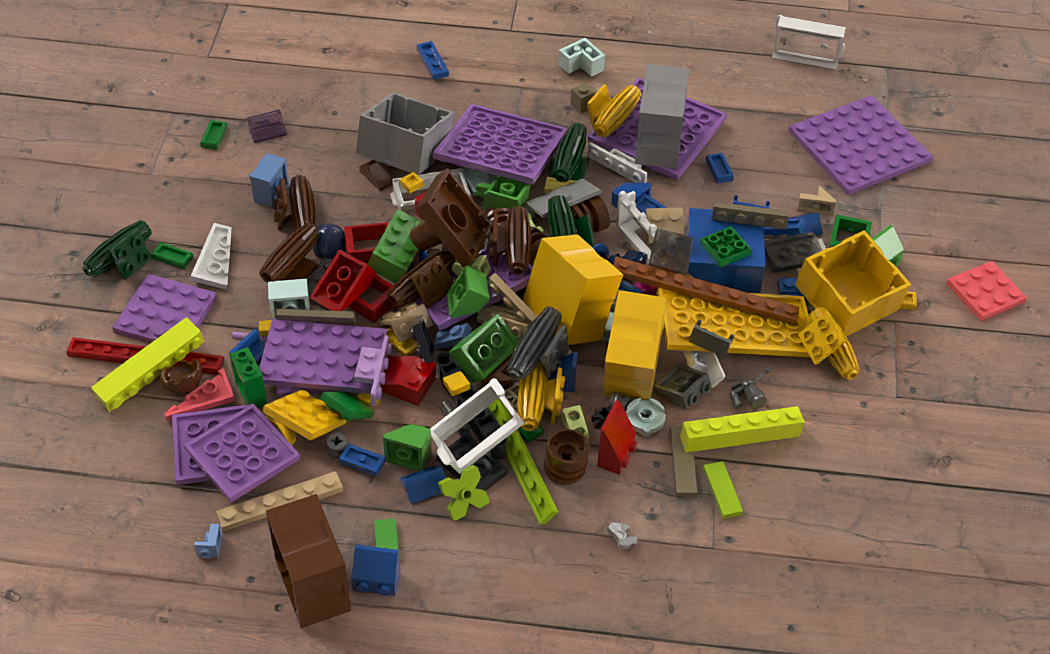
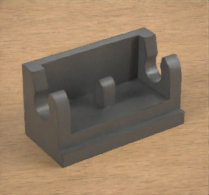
(710, 340)

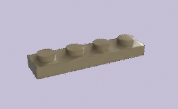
(750, 215)

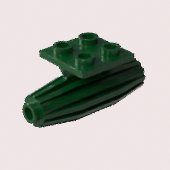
(568, 161)
(562, 221)
(123, 249)

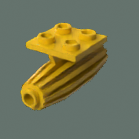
(610, 113)
(826, 339)
(539, 393)

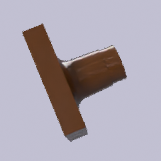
(450, 218)

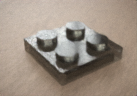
(670, 251)

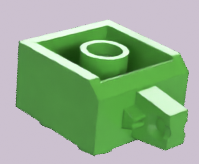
(503, 193)

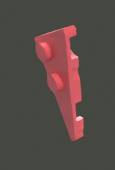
(207, 396)

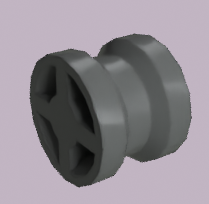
(624, 400)
(341, 443)

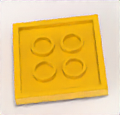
(304, 414)

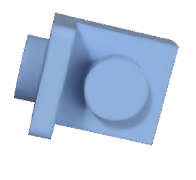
(212, 543)

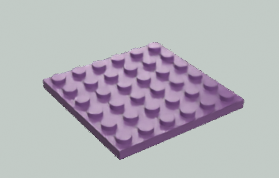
(698, 127)
(500, 144)
(860, 144)

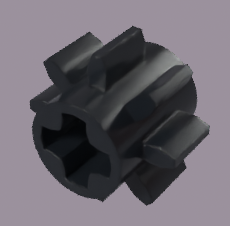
(600, 417)

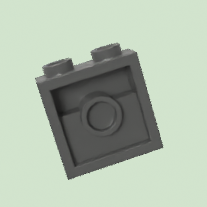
(683, 385)

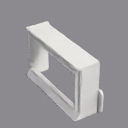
(811, 29)
(428, 178)
(463, 415)

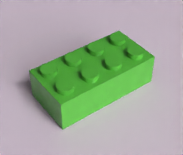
(395, 249)

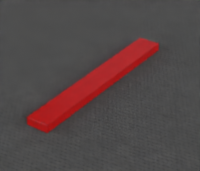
(122, 352)

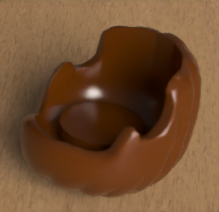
(182, 378)

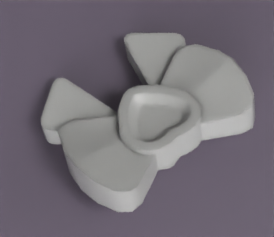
(619, 533)

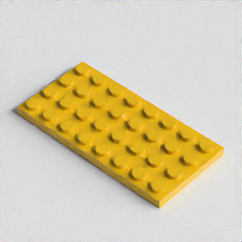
(752, 332)

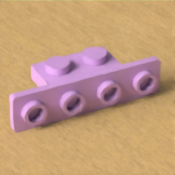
(371, 368)

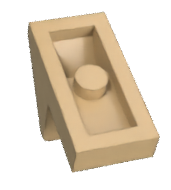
(820, 203)

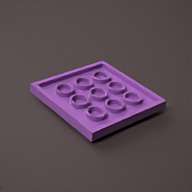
(162, 305)
(186, 428)
(242, 452)

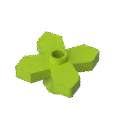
(463, 492)

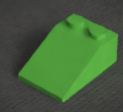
(484, 348)

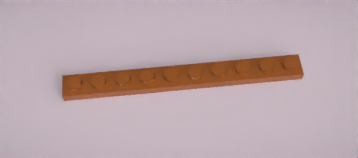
(707, 291)

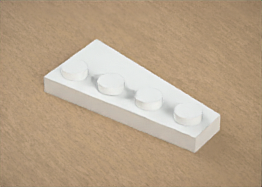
(213, 261)

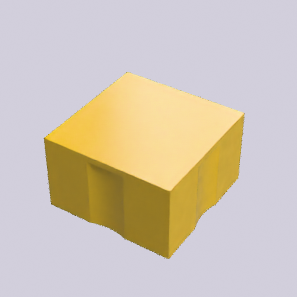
(575, 283)
(853, 283)
(634, 345)

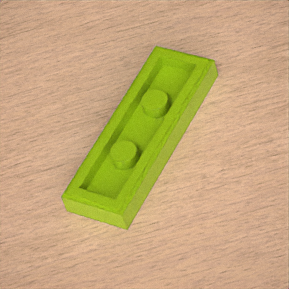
(723, 490)

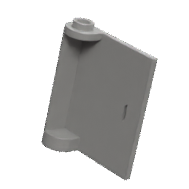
(574, 193)

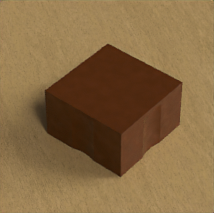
(309, 560)

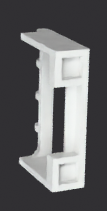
(627, 225)

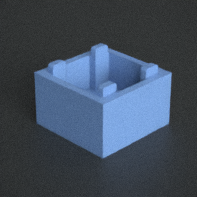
(267, 177)

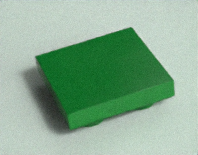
(725, 246)
(346, 405)

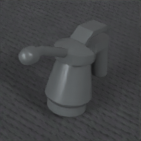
(753, 394)

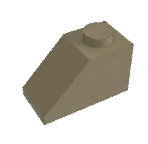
(581, 95)

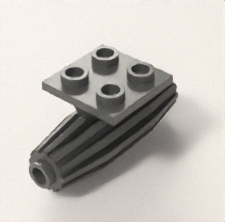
(540, 345)

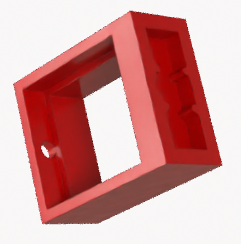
(362, 233)
(379, 306)

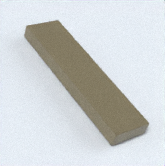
(317, 316)
(683, 466)

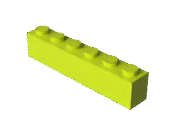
(147, 364)
(741, 429)

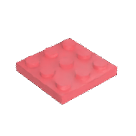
(986, 290)

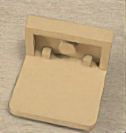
(402, 320)

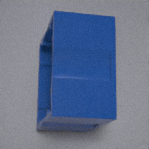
(741, 275)

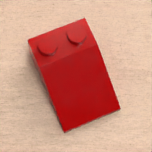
(342, 282)
(408, 378)
(616, 440)

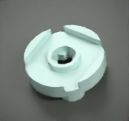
(649, 425)

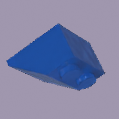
(375, 570)

